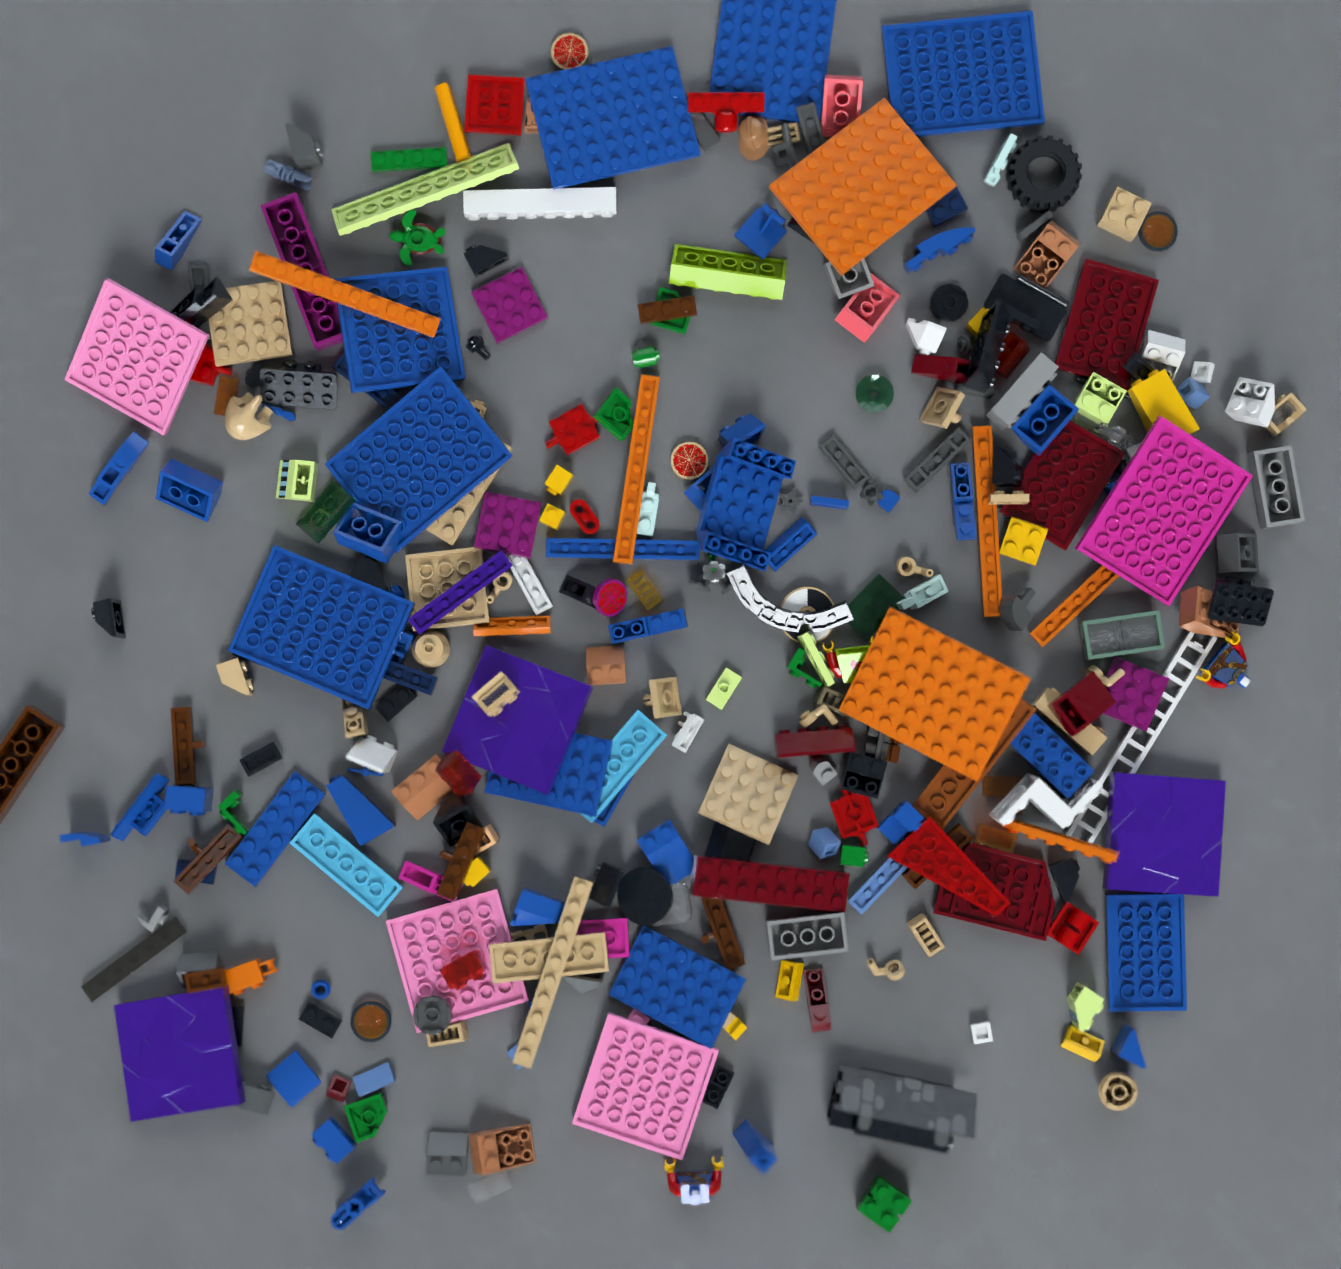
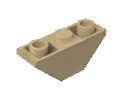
(354, 720)

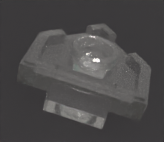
(1115, 435)

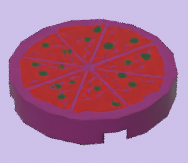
(610, 597)

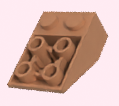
(1047, 255)
(1194, 611)
(501, 1148)

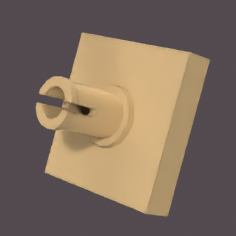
(943, 408)
(664, 697)

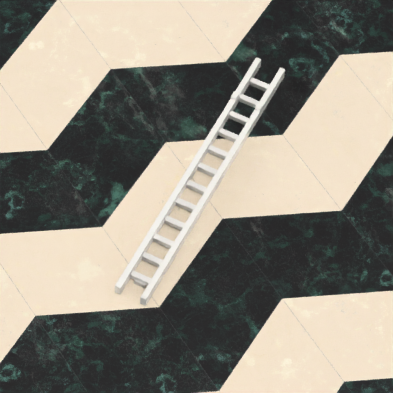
(1153, 733)

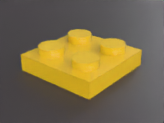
(1023, 541)

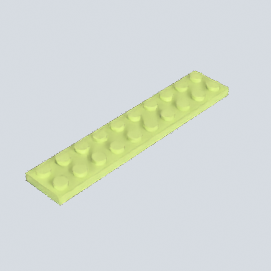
(424, 189)

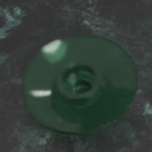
(879, 385)

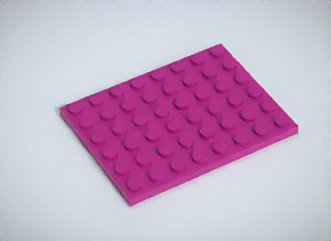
(1163, 511)

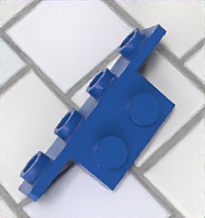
(144, 811)

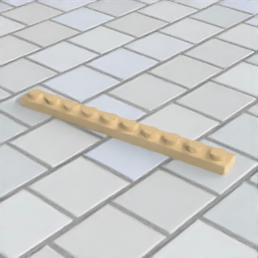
(552, 972)

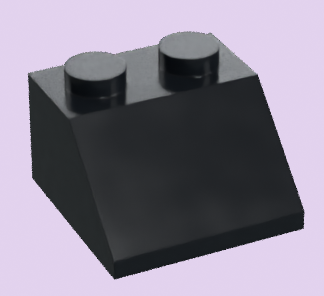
(606, 884)

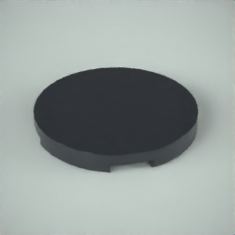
(645, 896)

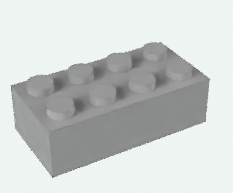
(1026, 387)
(1276, 487)
(807, 935)

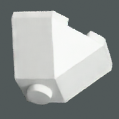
(925, 335)

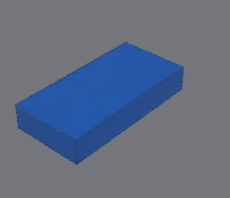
(829, 502)

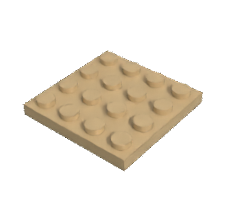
(251, 325)
(436, 572)
(748, 794)

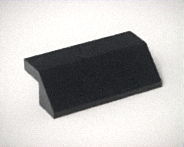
(729, 843)

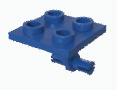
(761, 232)

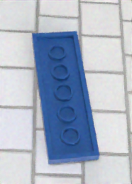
(275, 829)

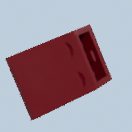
(1081, 704)

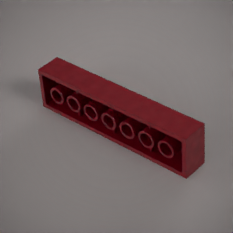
(769, 883)

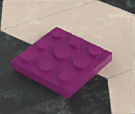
(509, 305)
(507, 525)
(1135, 694)

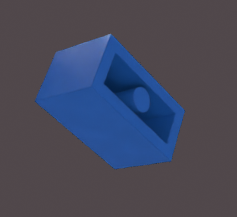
(333, 1140)

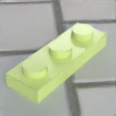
(816, 658)

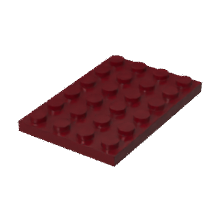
(1106, 322)
(1065, 483)

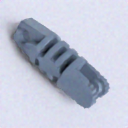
(288, 174)

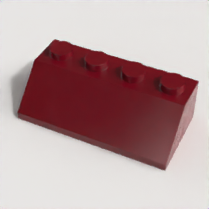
(814, 742)

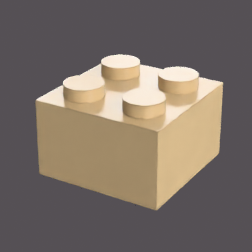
(1124, 214)

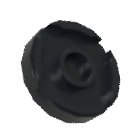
(949, 302)

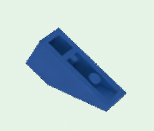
(176, 240)

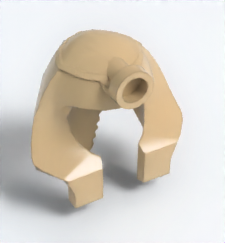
(241, 420)

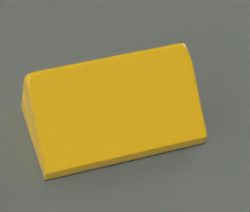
(789, 980)
(1082, 1043)

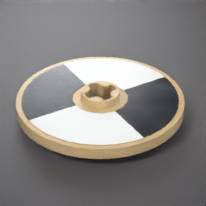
(807, 599)

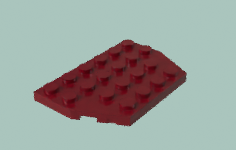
(1020, 880)

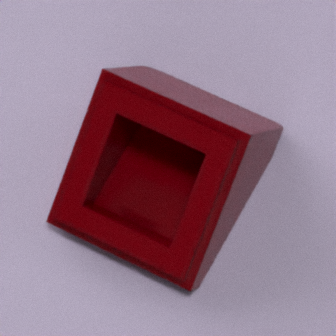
(338, 1088)

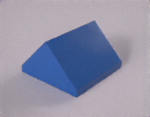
(1128, 1047)

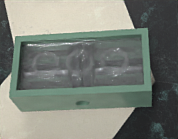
(1121, 635)

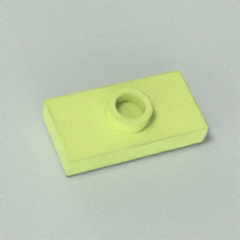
(723, 688)

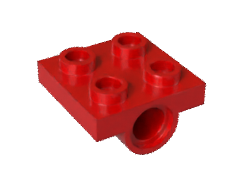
(1072, 927)

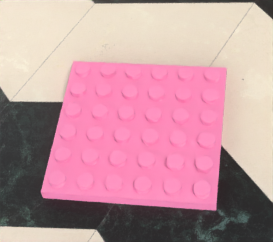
(136, 356)
(444, 933)
(645, 1086)

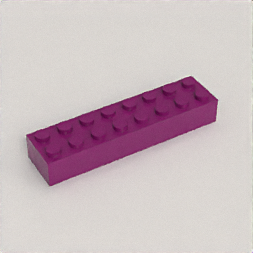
(299, 247)

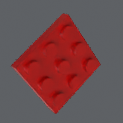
(494, 105)

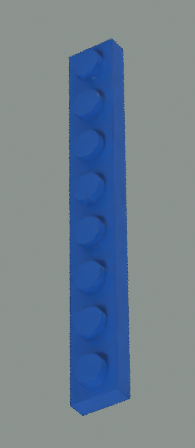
(605, 549)

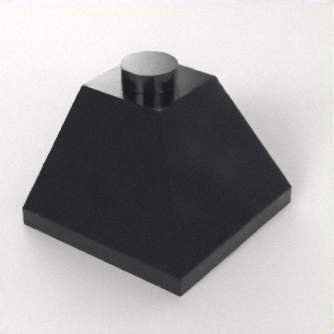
(109, 616)
(453, 816)

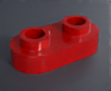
(584, 517)

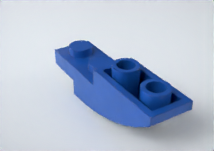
(944, 242)
(118, 467)
(962, 501)
(648, 626)

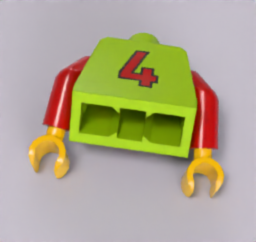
(846, 661)

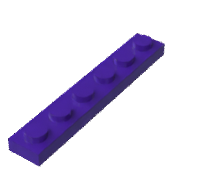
(460, 592)

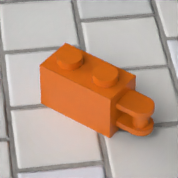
(248, 975)

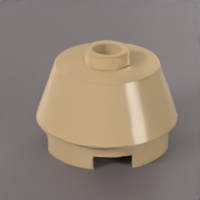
(430, 649)
(1117, 1091)

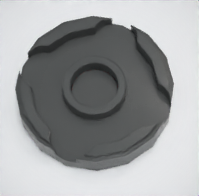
(432, 1015)

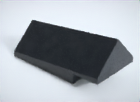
(202, 303)

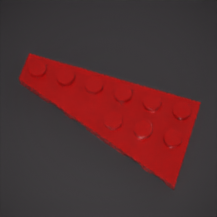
(942, 861)

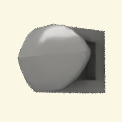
(821, 769)
(158, 918)

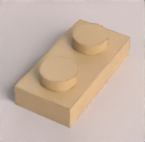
(1000, 497)

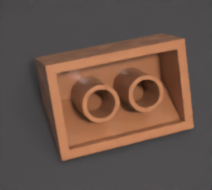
(422, 789)

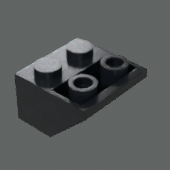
(863, 775)

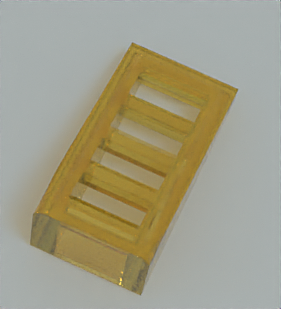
(653, 603)

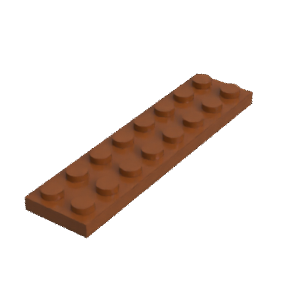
(951, 789)

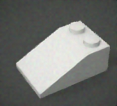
(373, 754)

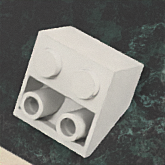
(1163, 352)
(1252, 402)

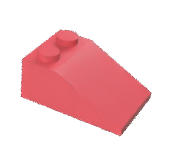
(840, 102)
(867, 309)

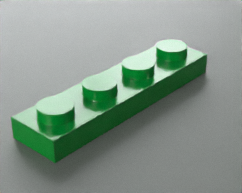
(409, 159)

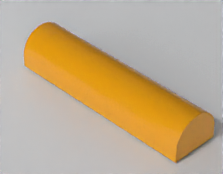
(452, 121)

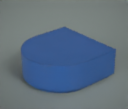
(889, 500)

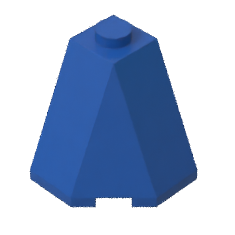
(537, 909)

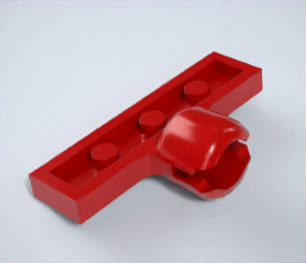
(726, 107)

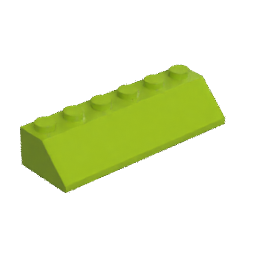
(728, 272)

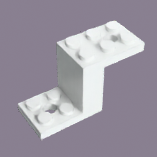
(1045, 800)

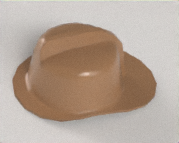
(753, 137)

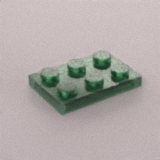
(325, 512)
(872, 606)

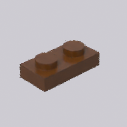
(205, 980)

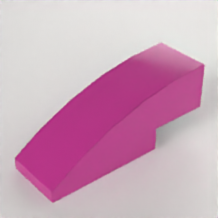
(421, 877)

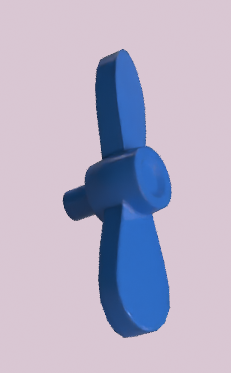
(279, 412)
(365, 771)

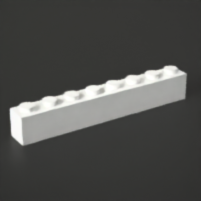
(539, 202)

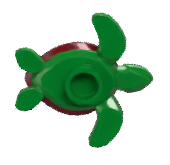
(416, 238)

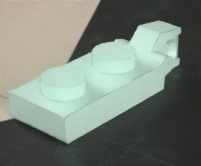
(1000, 160)
(648, 511)
(923, 593)

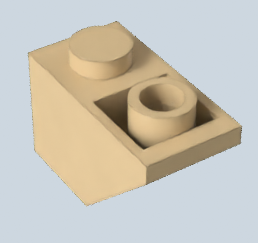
(234, 676)

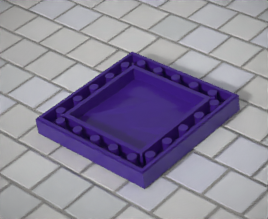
(530, 733)
(1165, 834)
(179, 1054)

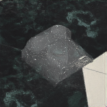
(681, 907)

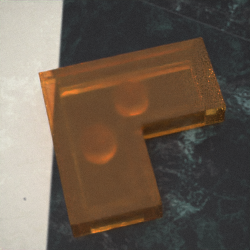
(226, 389)
(999, 786)

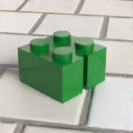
(884, 1203)

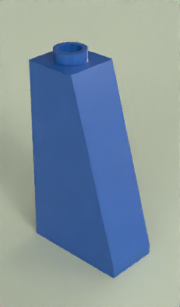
(360, 813)
(755, 1146)

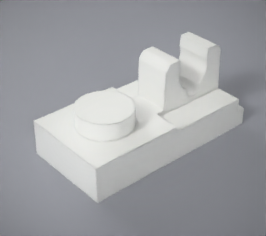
(689, 730)

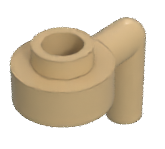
(911, 568)
(499, 585)
(1106, 681)
(809, 717)
(889, 969)

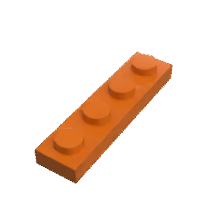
(514, 626)

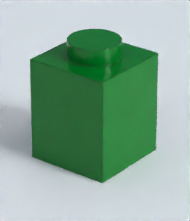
(853, 855)

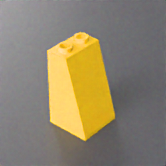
(1160, 397)

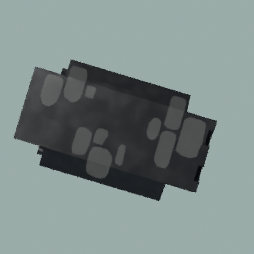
(901, 1108)

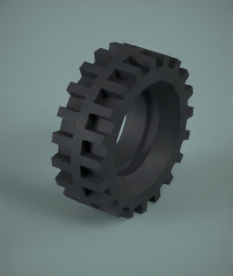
(1043, 199)

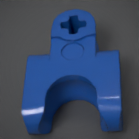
(350, 1210)

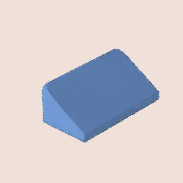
(374, 1079)

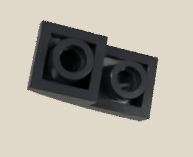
(717, 1086)

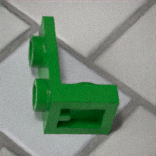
(798, 659)
(232, 801)

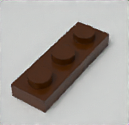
(667, 310)

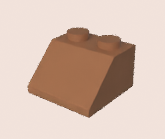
(605, 665)

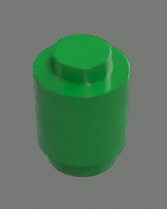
(645, 357)

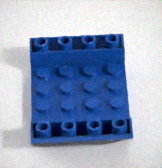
(742, 503)

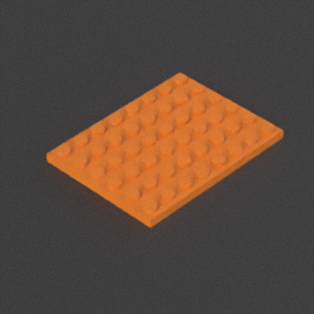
(862, 186)
(934, 694)

